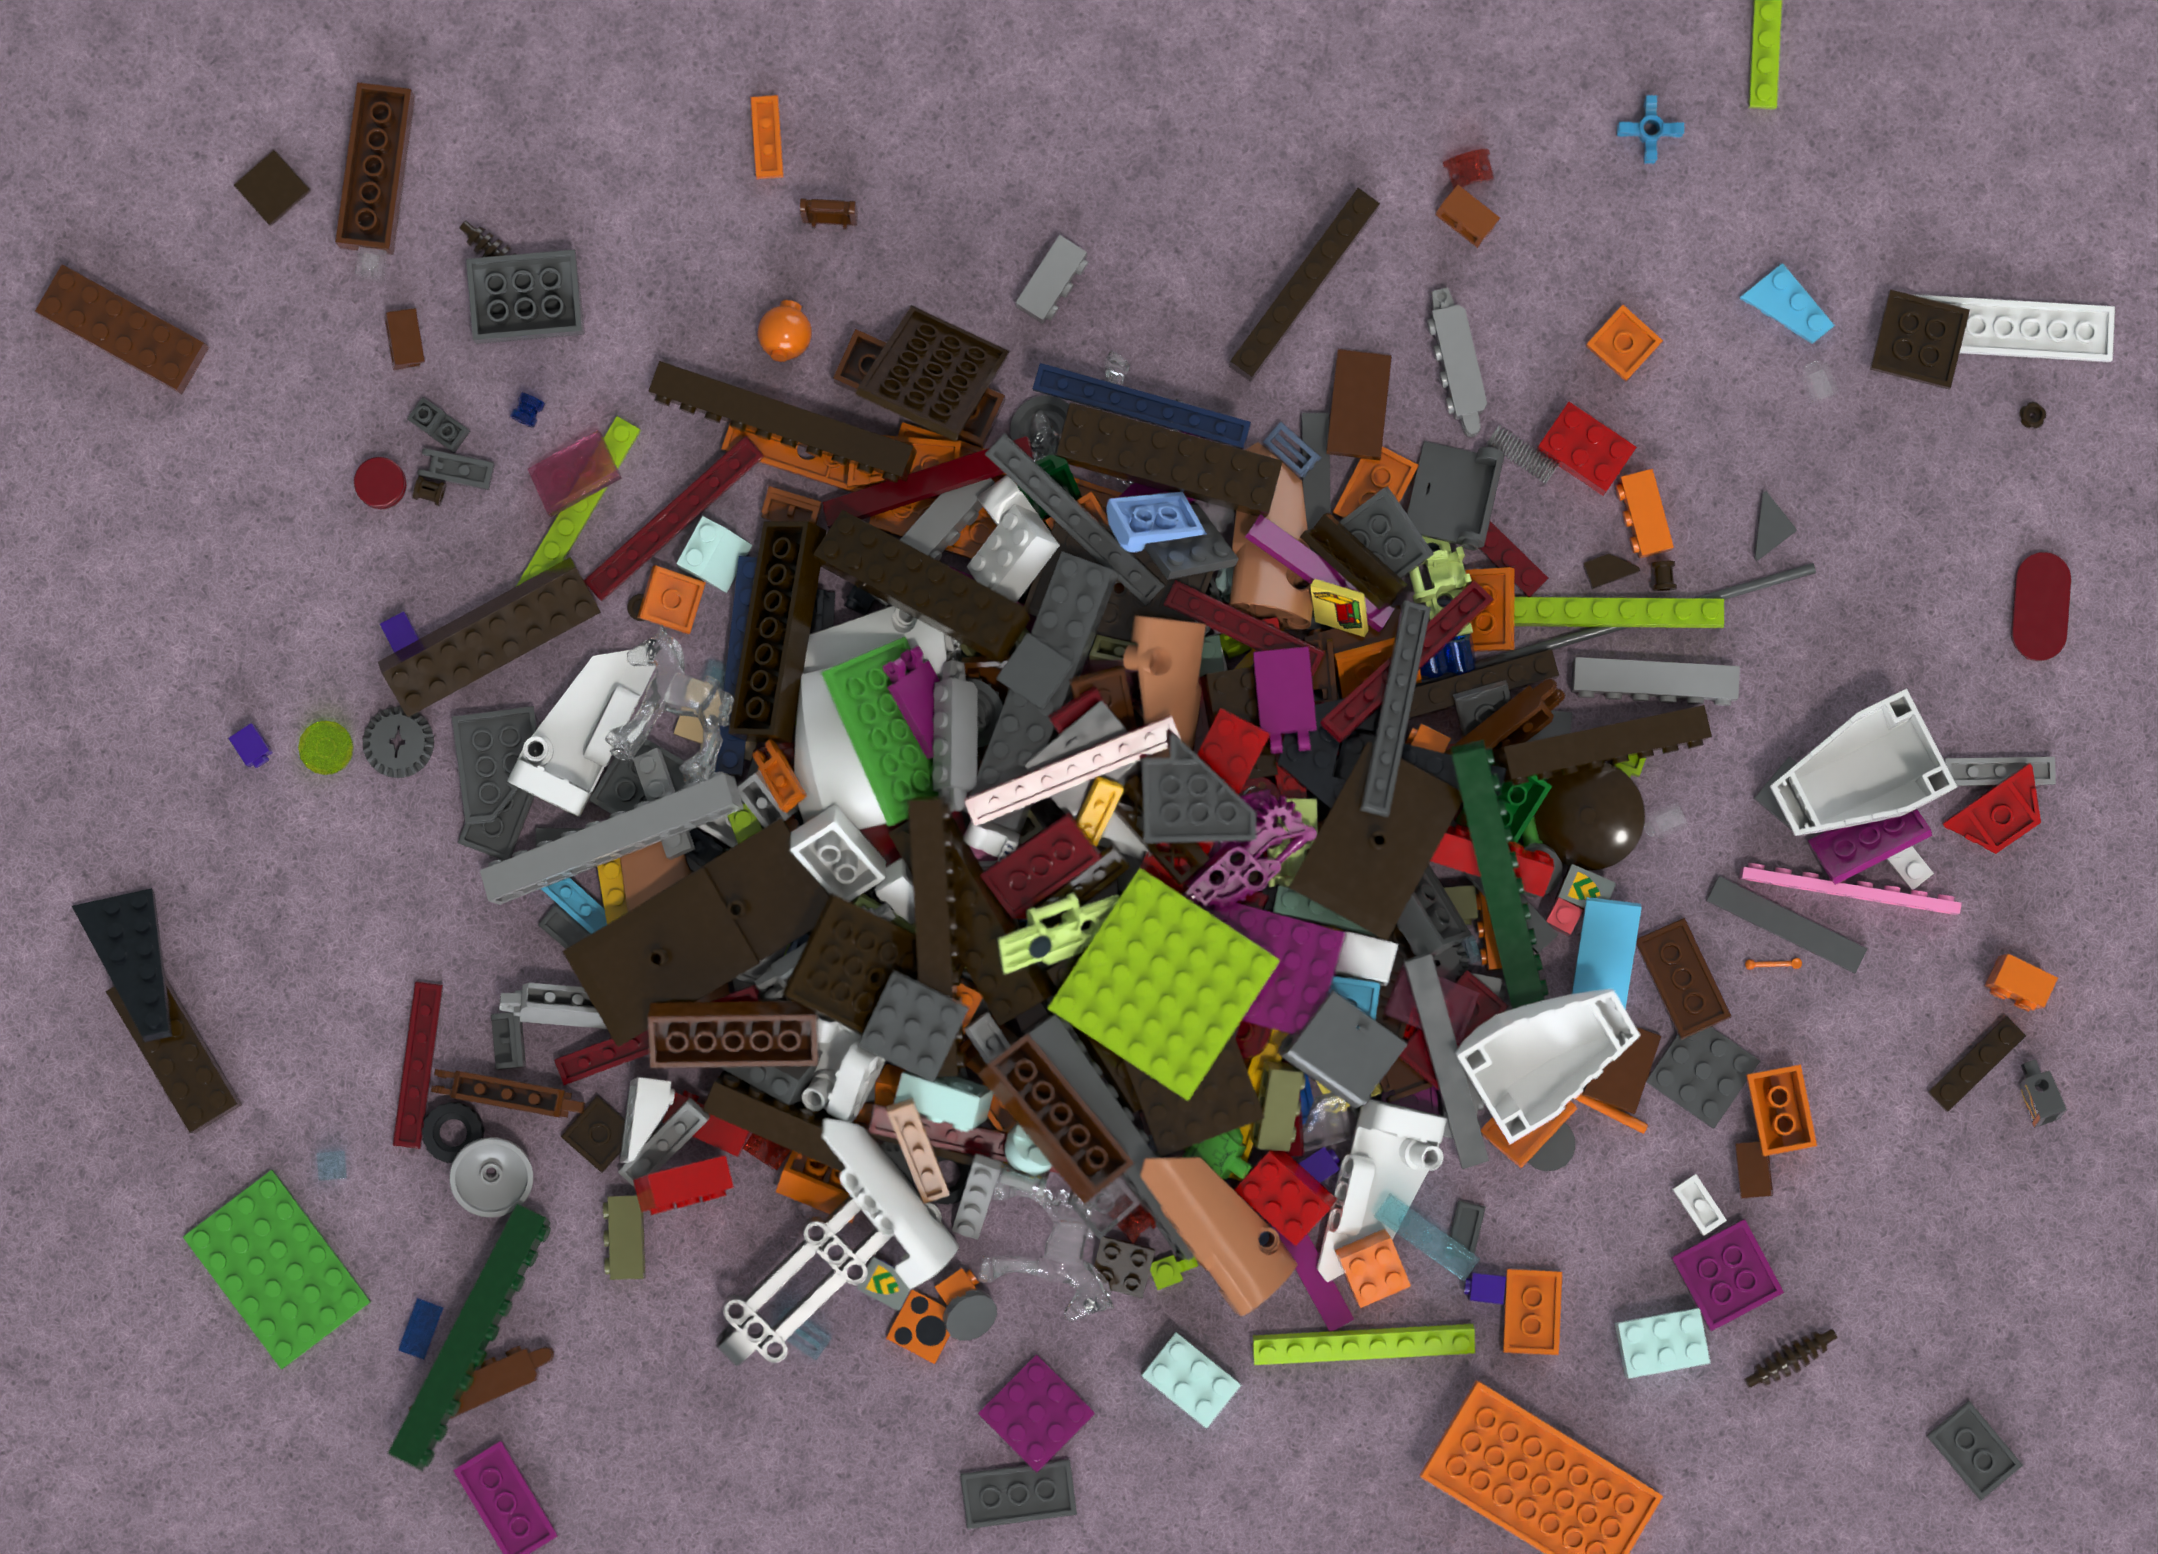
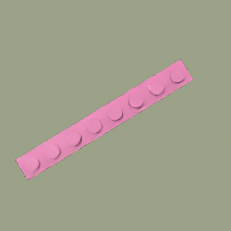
(1861, 890)

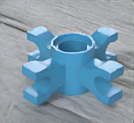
(1628, 129)

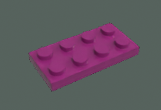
(1858, 847)
(505, 1501)

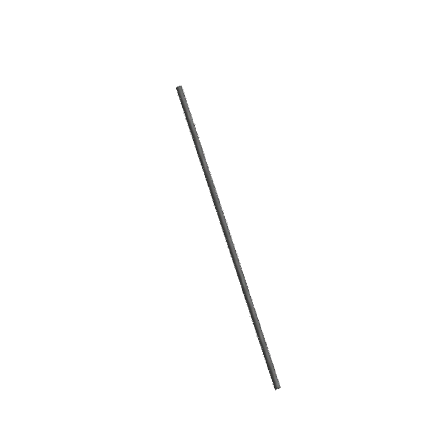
(1593, 632)

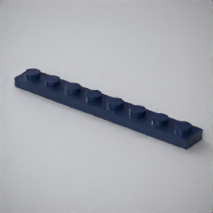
(1141, 406)
(732, 751)

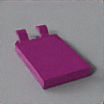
(915, 694)
(1285, 695)

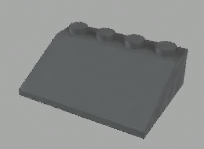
(525, 296)

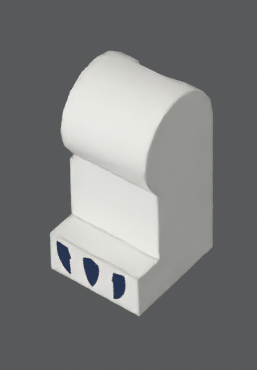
(991, 839)

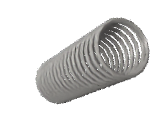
(1490, 443)

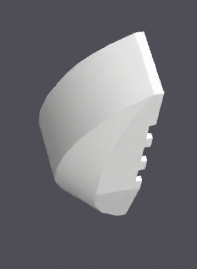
(827, 760)
(1865, 771)
(1543, 1056)

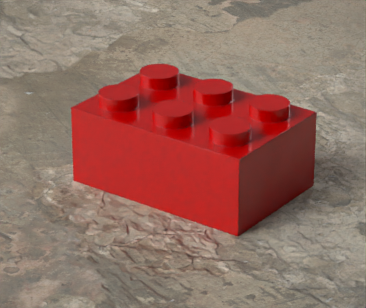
(1586, 448)
(683, 1185)
(1285, 1195)

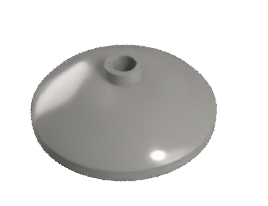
(491, 1193)

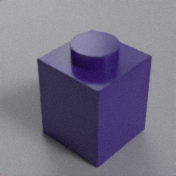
(399, 631)
(251, 746)
(1321, 1164)
(1485, 1288)

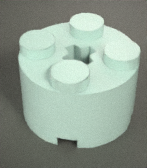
(1024, 1154)

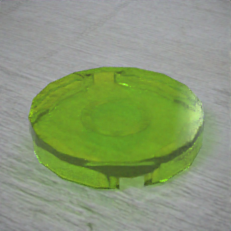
(326, 747)

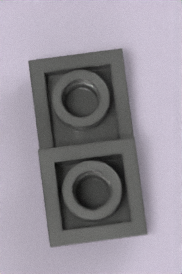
(438, 425)

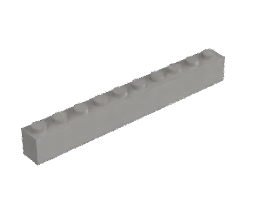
(612, 838)

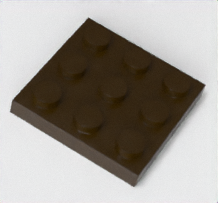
(1919, 339)

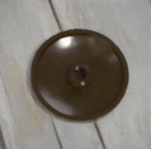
(1591, 817)

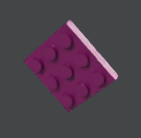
(1727, 1275)
(1036, 1413)

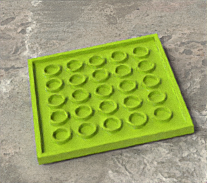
(1164, 984)

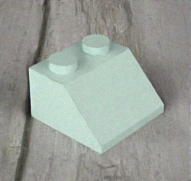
(713, 554)

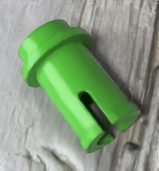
(1530, 834)

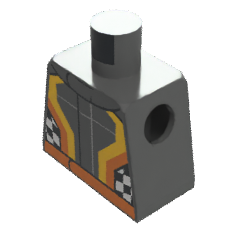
(2042, 1106)

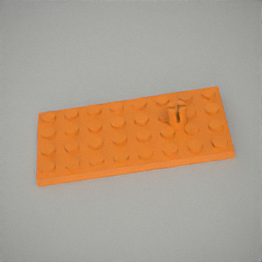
(1537, 1480)

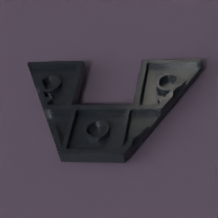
(1315, 766)

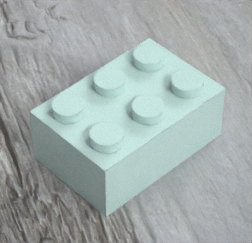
(947, 1099)
(1662, 1343)
(1191, 1380)

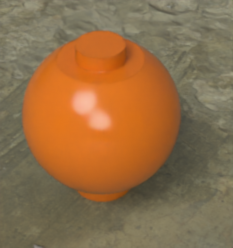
(784, 331)

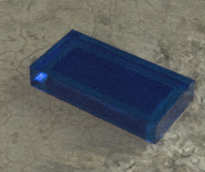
(421, 1328)

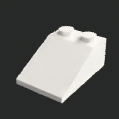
(645, 1108)

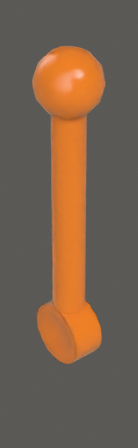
(1796, 963)

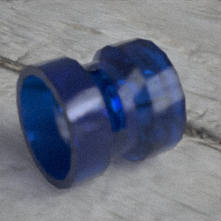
(527, 410)

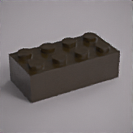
(1237, 693)

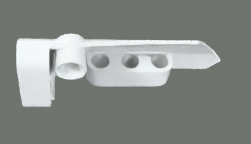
(876, 629)
(576, 732)
(844, 1070)
(1382, 1161)
(891, 1202)

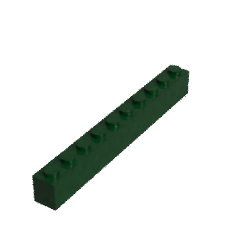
(1497, 873)
(470, 1337)

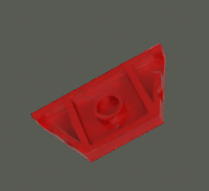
(2000, 813)

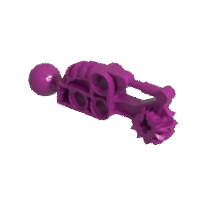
(1234, 882)

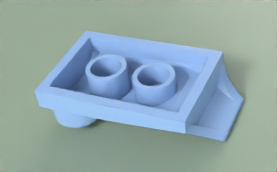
(1152, 519)

